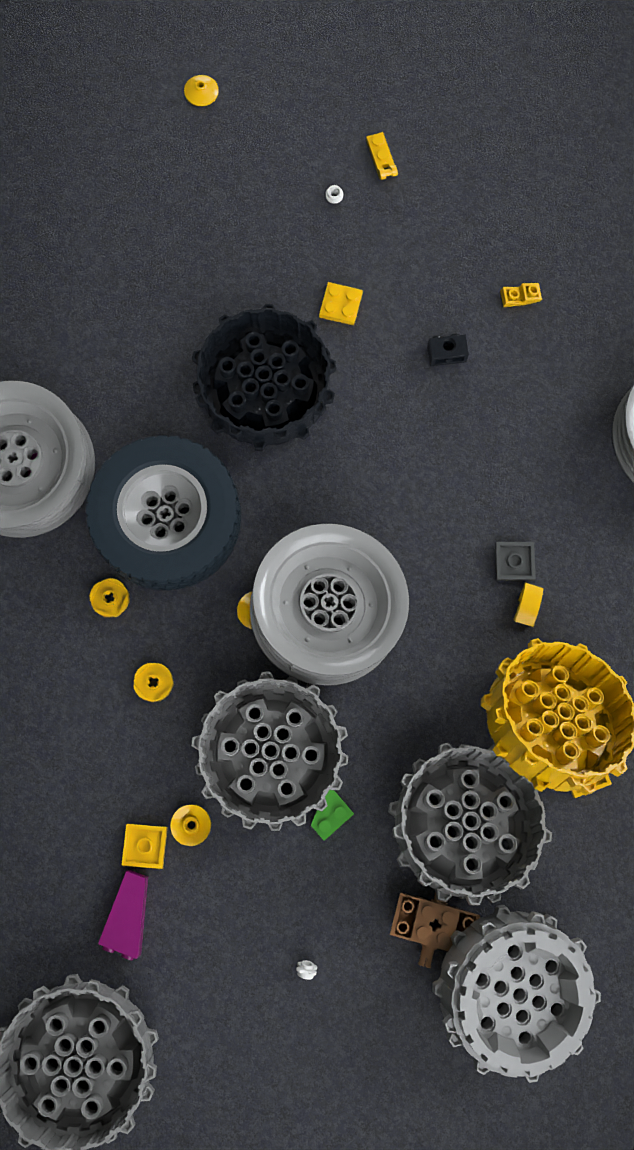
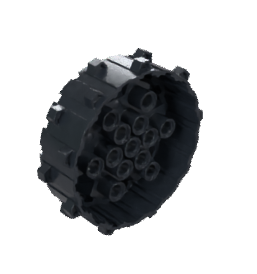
(275, 335)

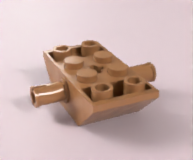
(413, 920)

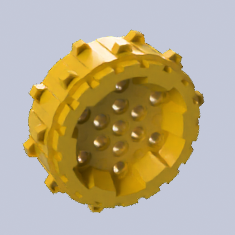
(584, 715)

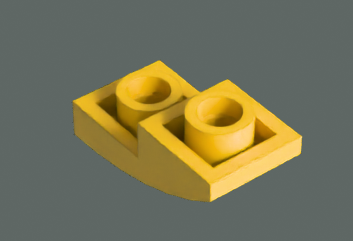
(523, 295)
(529, 604)

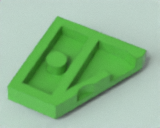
(332, 817)

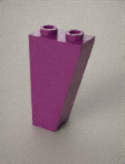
(126, 920)

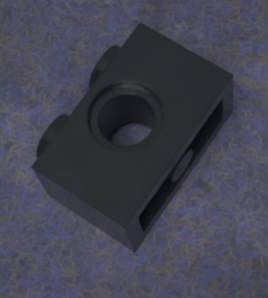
(440, 356)

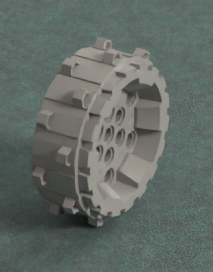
(226, 770)
(445, 866)
(548, 1033)
(117, 1093)

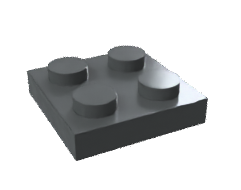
(515, 561)

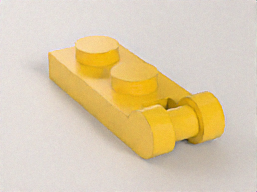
(381, 155)

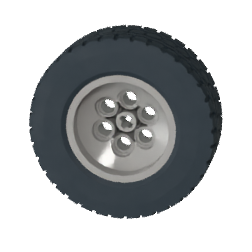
(151, 472)

